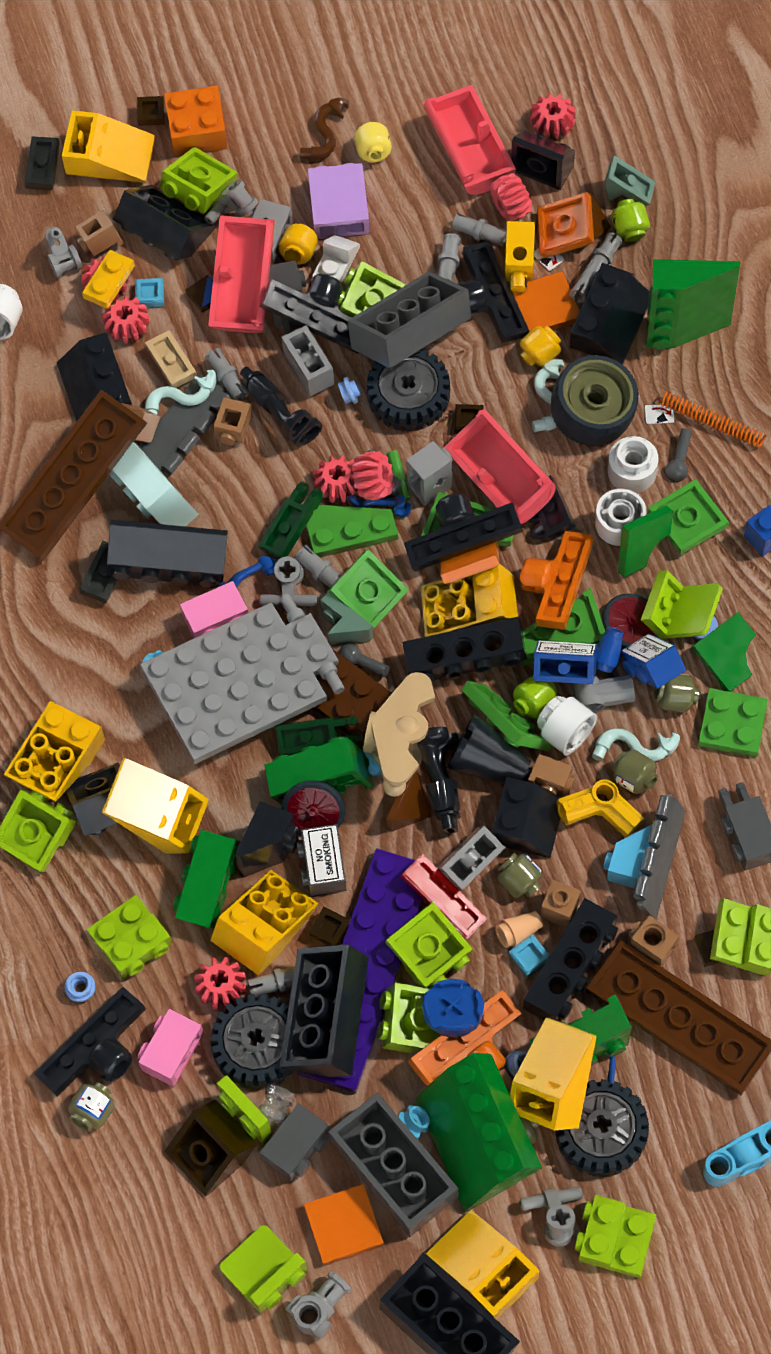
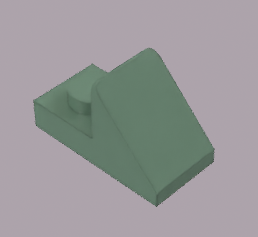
(628, 181)
(349, 626)

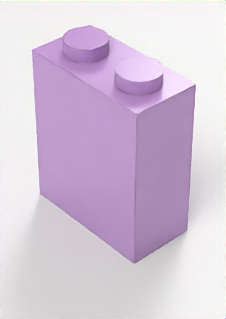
(338, 200)

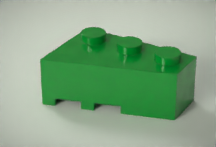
(335, 763)
(206, 879)
(609, 1026)

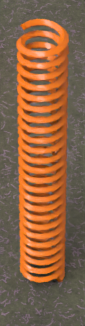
(742, 437)

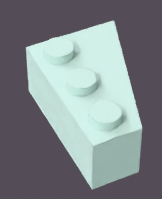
(152, 489)

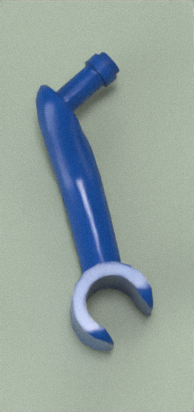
(400, 508)
(264, 563)

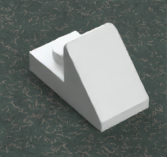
(337, 257)

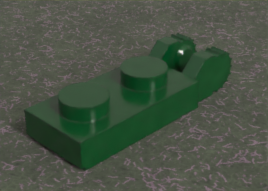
(290, 521)
(317, 732)

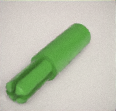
(397, 469)

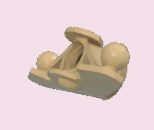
(396, 729)

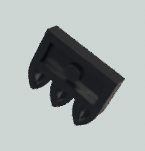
(553, 517)

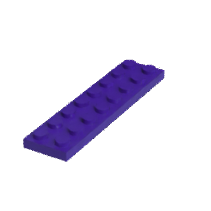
(381, 910)

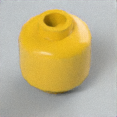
(298, 243)
(540, 346)

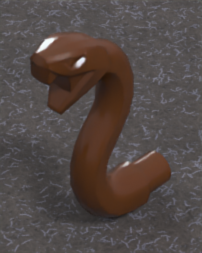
(320, 153)

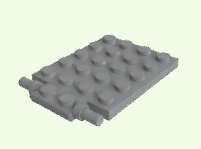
(243, 678)

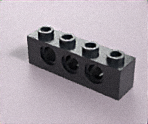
(476, 638)
(588, 919)

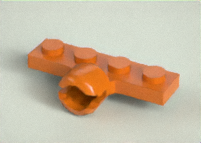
(558, 579)
(448, 1050)

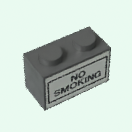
(323, 860)

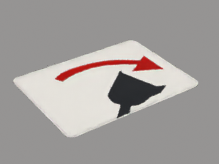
(549, 262)
(658, 414)

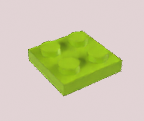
(239, 1105)

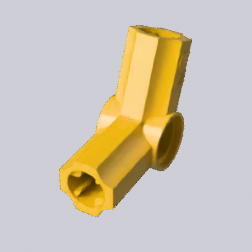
(587, 804)

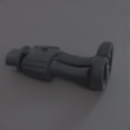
(298, 426)
(442, 790)

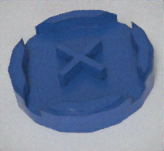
(453, 1008)

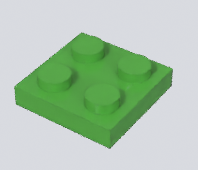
(694, 516)
(369, 588)
(733, 722)

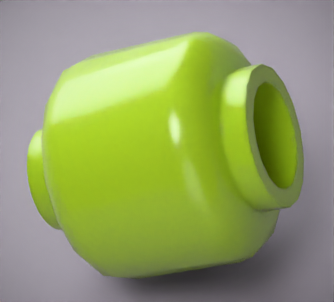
(630, 220)
(532, 697)

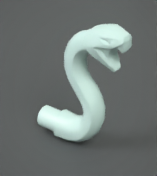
(549, 370)
(206, 385)
(603, 744)

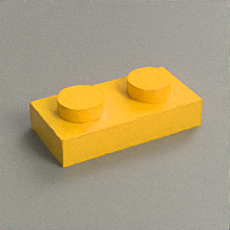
(108, 279)

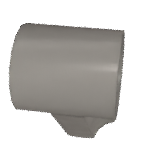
(605, 692)

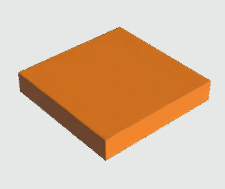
(565, 225)
(547, 302)
(470, 563)
(343, 1224)

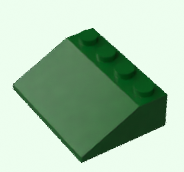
(689, 300)
(477, 1130)

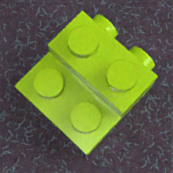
(197, 179)
(365, 288)
(35, 829)
(743, 936)
(130, 937)
(430, 947)
(403, 1020)
(615, 1236)

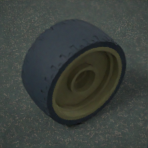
(596, 381)

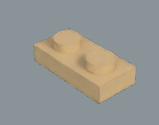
(170, 359)

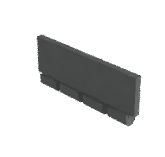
(177, 428)
(658, 859)

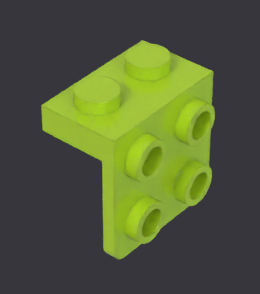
(680, 610)
(263, 1269)

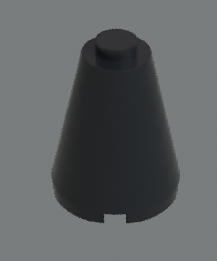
(488, 755)

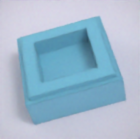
(150, 292)
(529, 956)

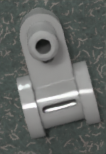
(232, 199)
(61, 252)
(289, 584)
(559, 1217)

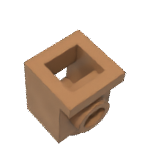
(97, 234)
(232, 421)
(553, 776)

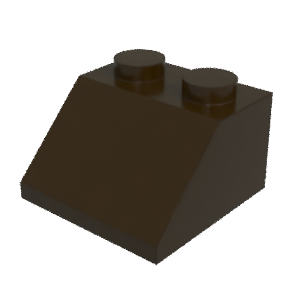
(210, 1146)

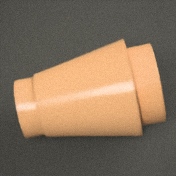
(518, 928)

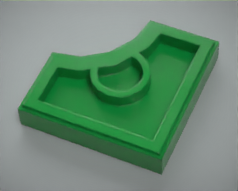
(640, 539)
(725, 652)

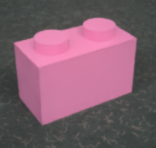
(213, 609)
(170, 1047)

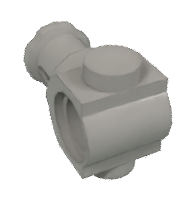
(320, 1302)

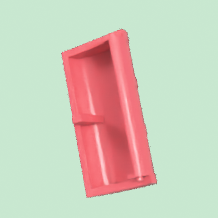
(469, 139)
(241, 274)
(500, 466)

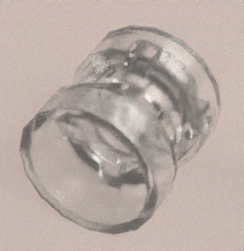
(276, 1104)

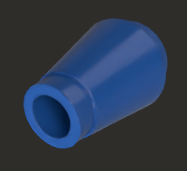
(609, 650)

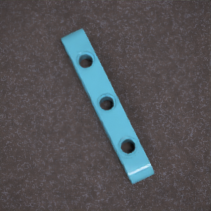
(740, 1156)

